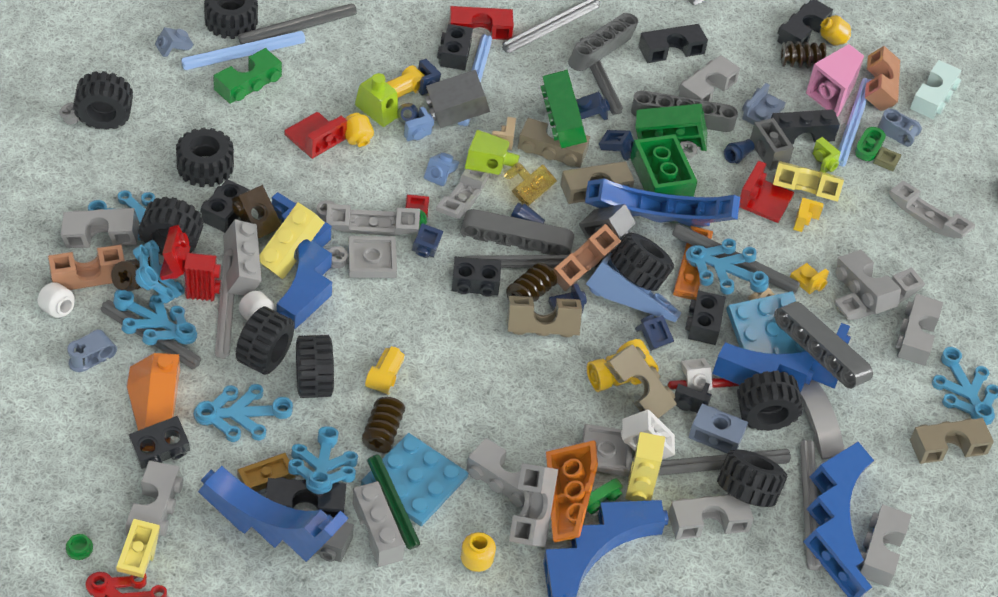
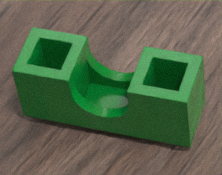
(235, 85)

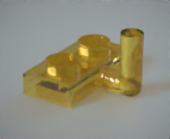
(533, 184)

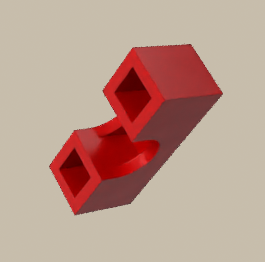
(496, 20)

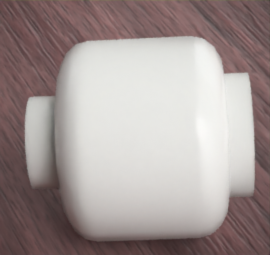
(56, 300)
(252, 302)

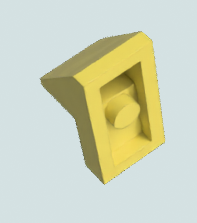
(138, 548)

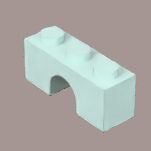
(938, 89)

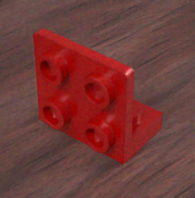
(317, 134)
(763, 197)

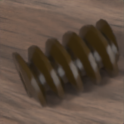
(802, 53)
(124, 274)
(533, 282)
(383, 424)

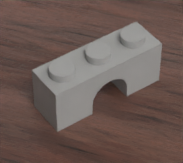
(716, 73)
(81, 226)
(245, 270)
(876, 293)
(915, 343)
(487, 464)
(162, 483)
(688, 515)
(533, 522)
(888, 527)
(383, 532)

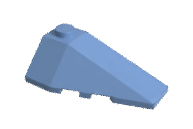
(615, 287)

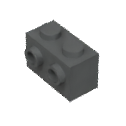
(616, 217)

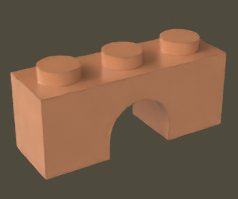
(884, 88)
(586, 257)
(82, 275)

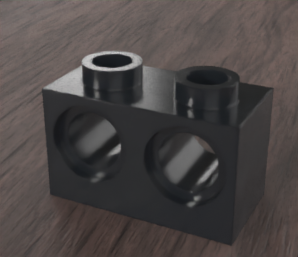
(455, 47)
(218, 209)
(476, 276)
(706, 317)
(156, 436)

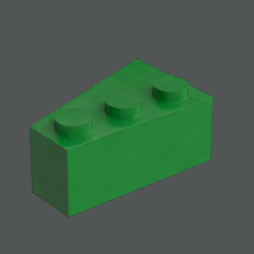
(684, 121)

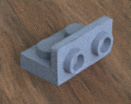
(761, 105)

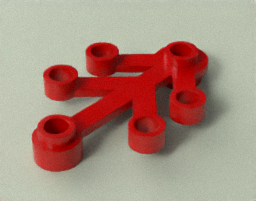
(108, 588)

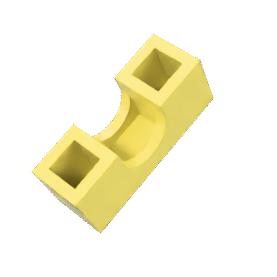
(808, 180)
(298, 226)
(645, 467)

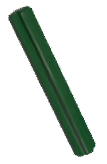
(394, 502)

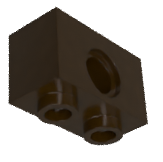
(258, 199)

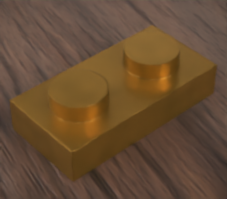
(257, 474)

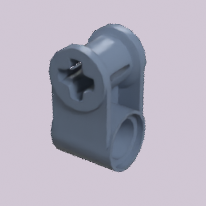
(897, 127)
(92, 348)

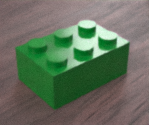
(663, 166)

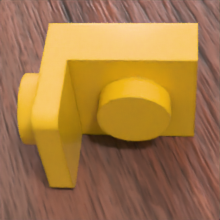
(807, 210)
(810, 279)

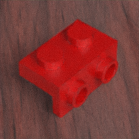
(174, 253)

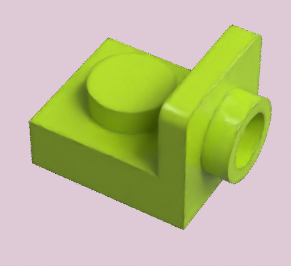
(827, 154)

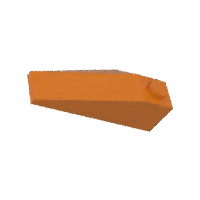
(154, 390)
(573, 487)

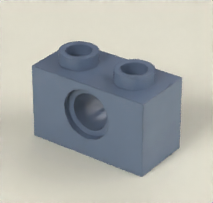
(717, 429)

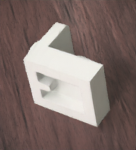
(697, 373)

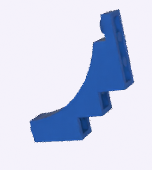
(309, 287)
(274, 522)
(617, 525)
(834, 538)

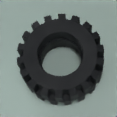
(230, 16)
(103, 100)
(205, 169)
(168, 212)
(642, 261)
(264, 340)
(314, 366)
(769, 400)
(752, 478)

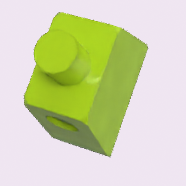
(378, 100)
(489, 154)

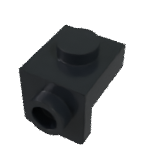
(691, 399)

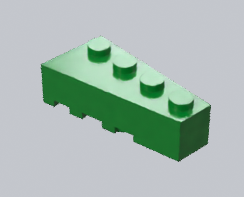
(563, 109)

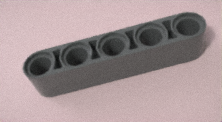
(603, 41)
(717, 115)
(517, 232)
(823, 344)

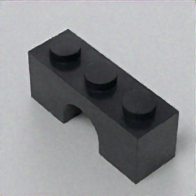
(803, 22)
(688, 38)
(818, 123)
(292, 492)

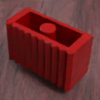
(201, 276)

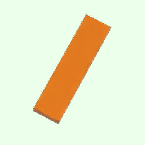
(688, 277)

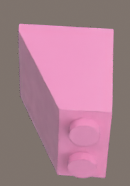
(835, 78)

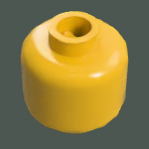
(835, 30)
(358, 130)
(478, 552)

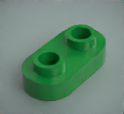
(870, 144)
(609, 491)

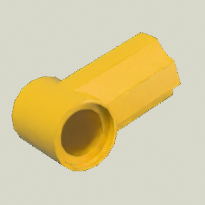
(408, 81)
(384, 373)

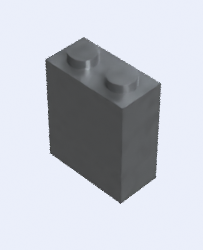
(457, 99)

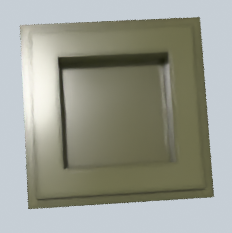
(887, 159)

